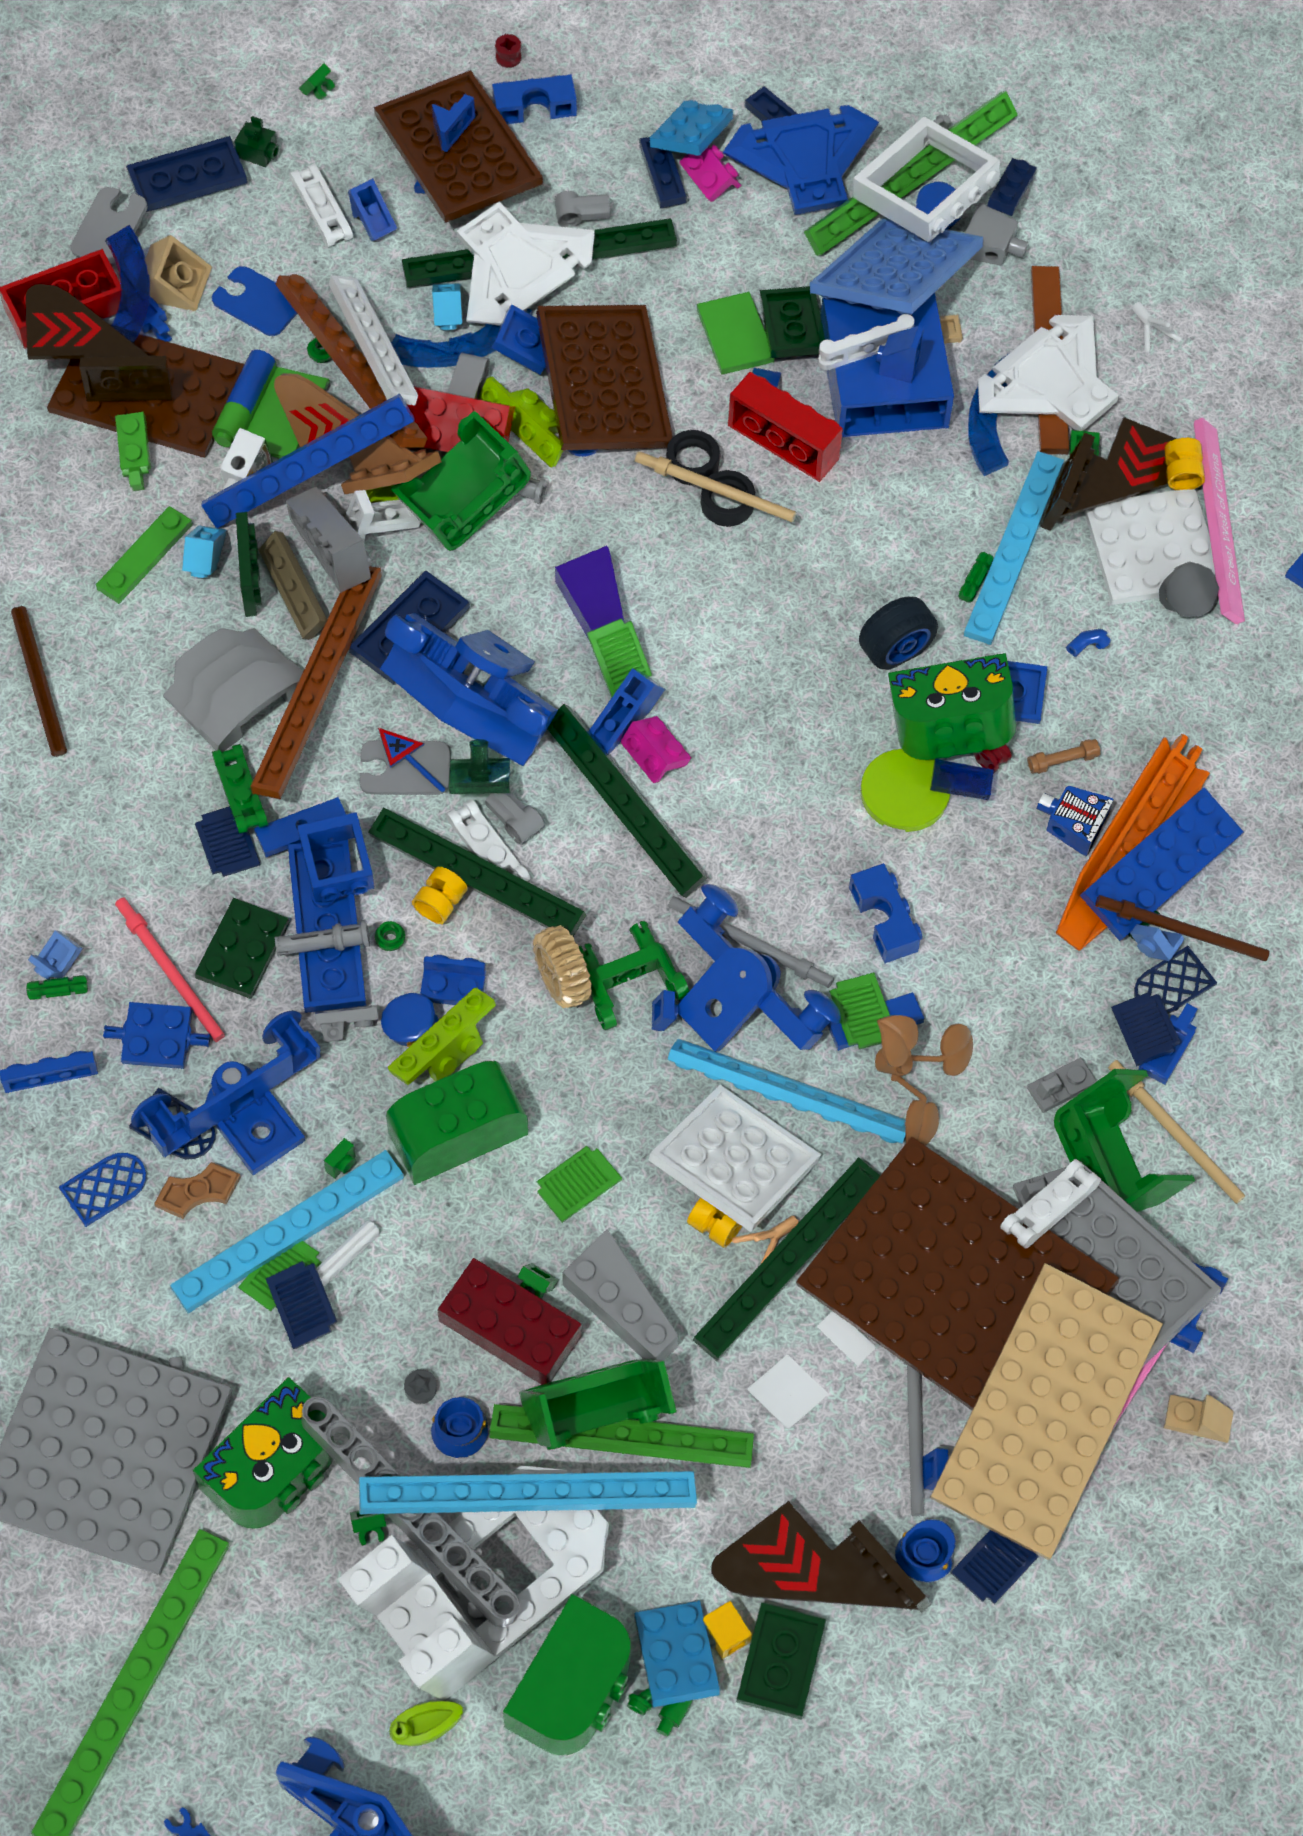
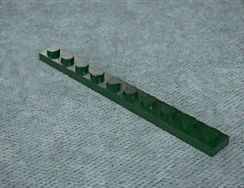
(607, 243)

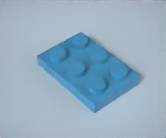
(691, 127)
(676, 1654)

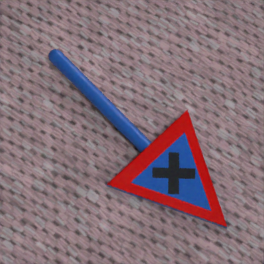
(400, 747)

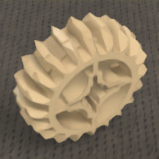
(562, 966)

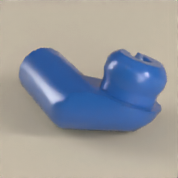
(1088, 637)

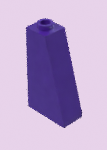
(590, 589)

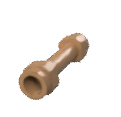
(1039, 762)

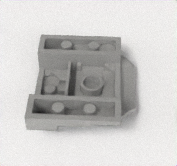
(229, 682)

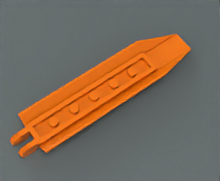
(1158, 793)

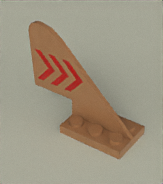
(316, 412)

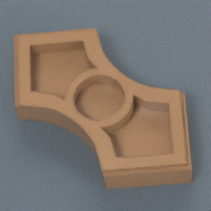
(211, 1185)

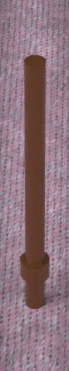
(1128, 910)

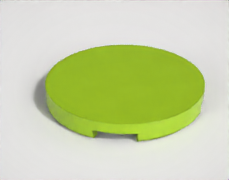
(899, 792)

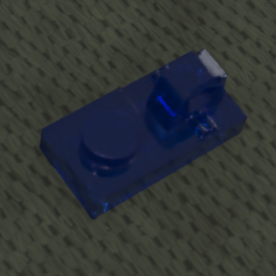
(961, 779)

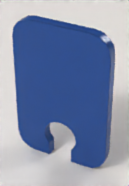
(260, 304)

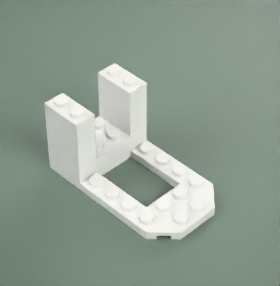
(429, 1625)

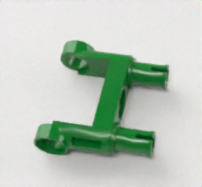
(649, 958)

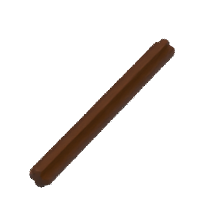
(38, 681)

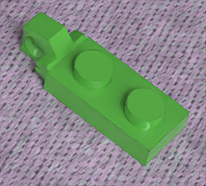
(133, 448)

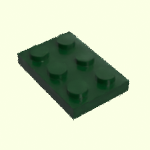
(791, 321)
(248, 564)
(241, 948)
(781, 1660)

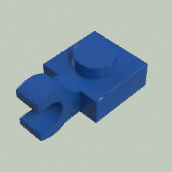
(155, 321)

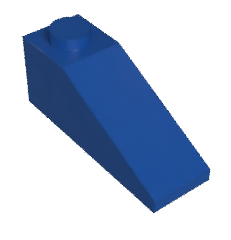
(629, 704)

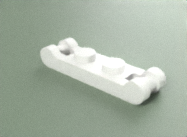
(321, 204)
(861, 345)
(483, 839)
(1051, 1204)

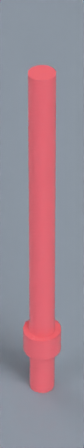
(138, 926)

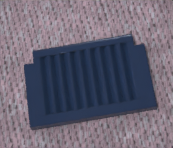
(223, 845)
(1146, 1027)
(302, 1303)
(993, 1566)

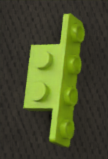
(531, 419)
(446, 1042)

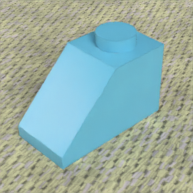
(447, 305)
(203, 550)

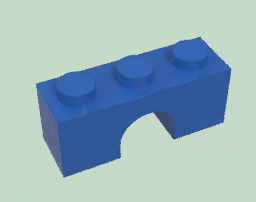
(553, 92)
(878, 890)

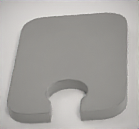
(103, 222)
(403, 776)

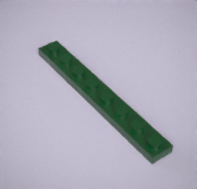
(626, 802)
(476, 872)
(785, 1260)

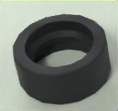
(697, 439)
(725, 516)

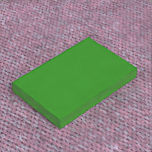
(735, 332)

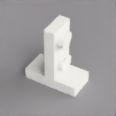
(378, 516)

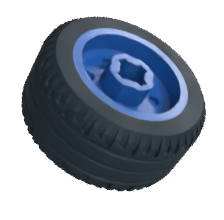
(898, 632)

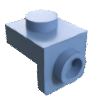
(1155, 942)
(56, 956)

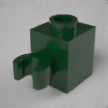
(256, 143)

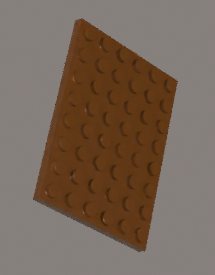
(935, 1272)

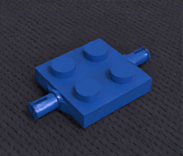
(156, 1035)

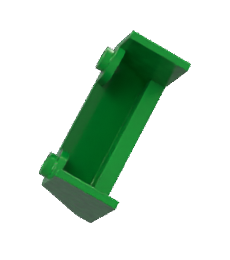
(1092, 1135)
(597, 1399)

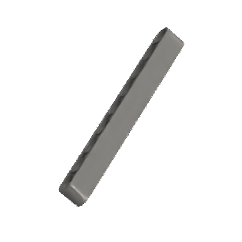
(414, 1526)

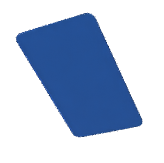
(772, 376)

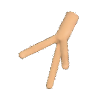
(774, 1234)

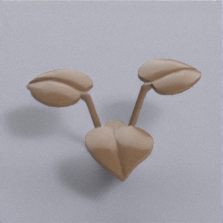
(898, 1037)

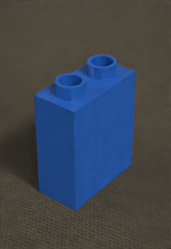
(880, 404)

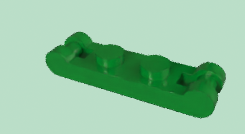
(237, 787)

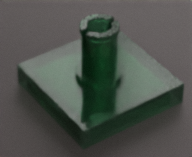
(479, 772)

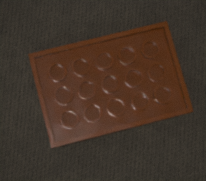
(478, 168)
(604, 377)
(184, 423)

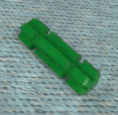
(975, 577)
(57, 987)

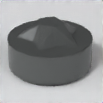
(420, 1386)

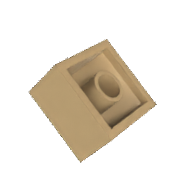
(176, 274)

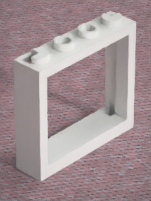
(926, 226)

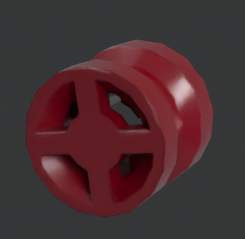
(508, 50)
(993, 758)

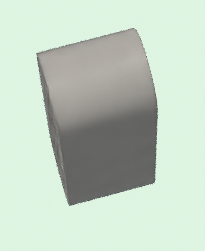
(469, 375)

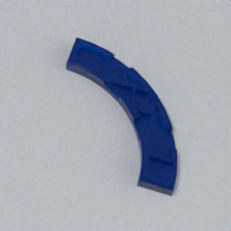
(133, 282)
(445, 354)
(984, 438)

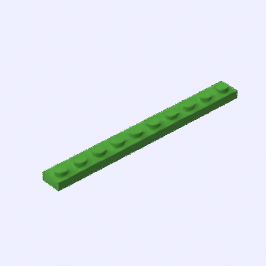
(926, 163)
(131, 1687)

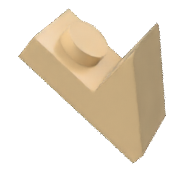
(1199, 1418)

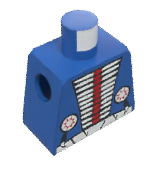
(1076, 816)

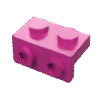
(710, 172)
(654, 748)

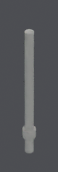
(802, 968)
(915, 1442)

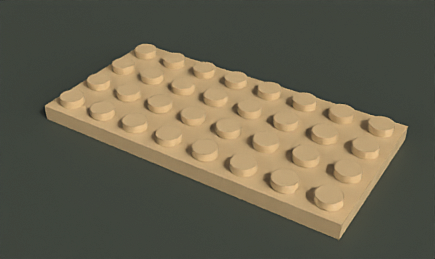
(1046, 1411)

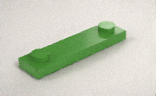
(144, 554)

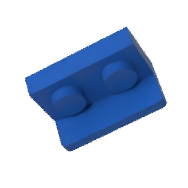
(451, 979)

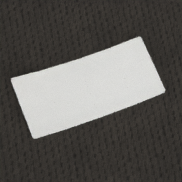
(792, 1392)

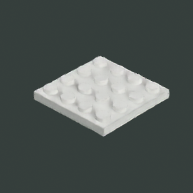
(1146, 539)
(734, 1158)

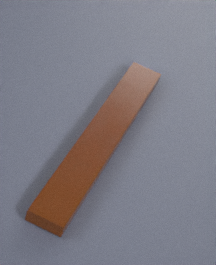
(1045, 305)

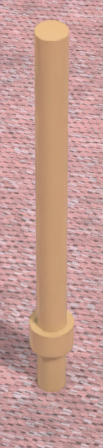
(664, 466)
(1182, 1138)

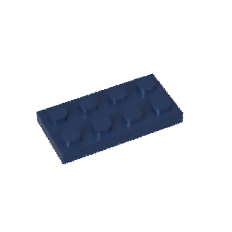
(187, 173)
(426, 598)

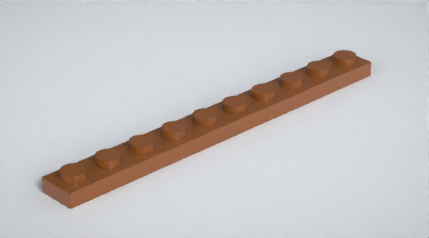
(342, 350)
(313, 688)

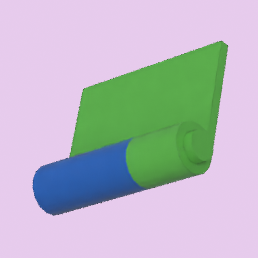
(257, 408)

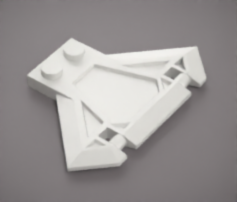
(518, 261)
(1051, 376)

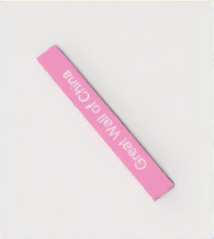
(1219, 523)

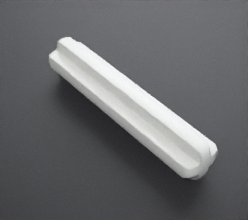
(347, 1251)

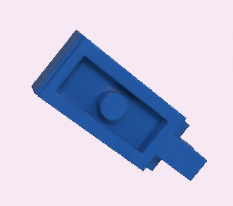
(1163, 1067)

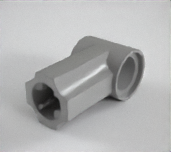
(573, 208)
(518, 820)

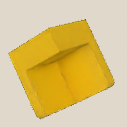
(727, 1629)

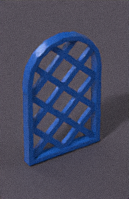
(100, 1165)

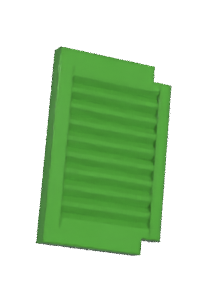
(617, 652)
(860, 1008)
(577, 1182)
(255, 1283)

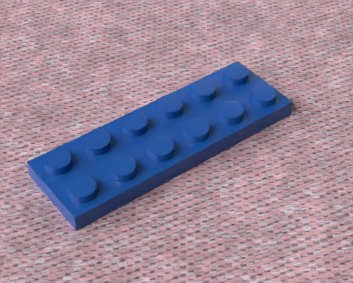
(1164, 860)
(328, 976)

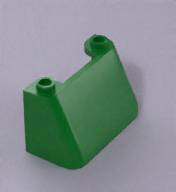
(467, 485)

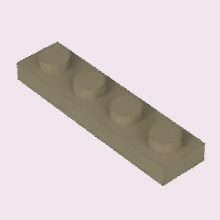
(292, 585)

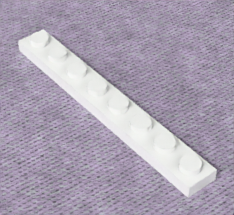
(372, 339)

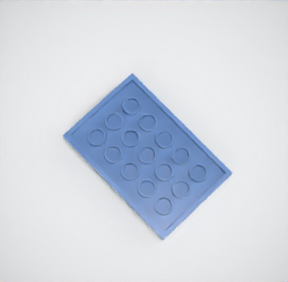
(895, 267)

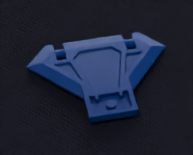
(805, 153)

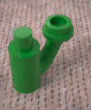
(670, 1714)

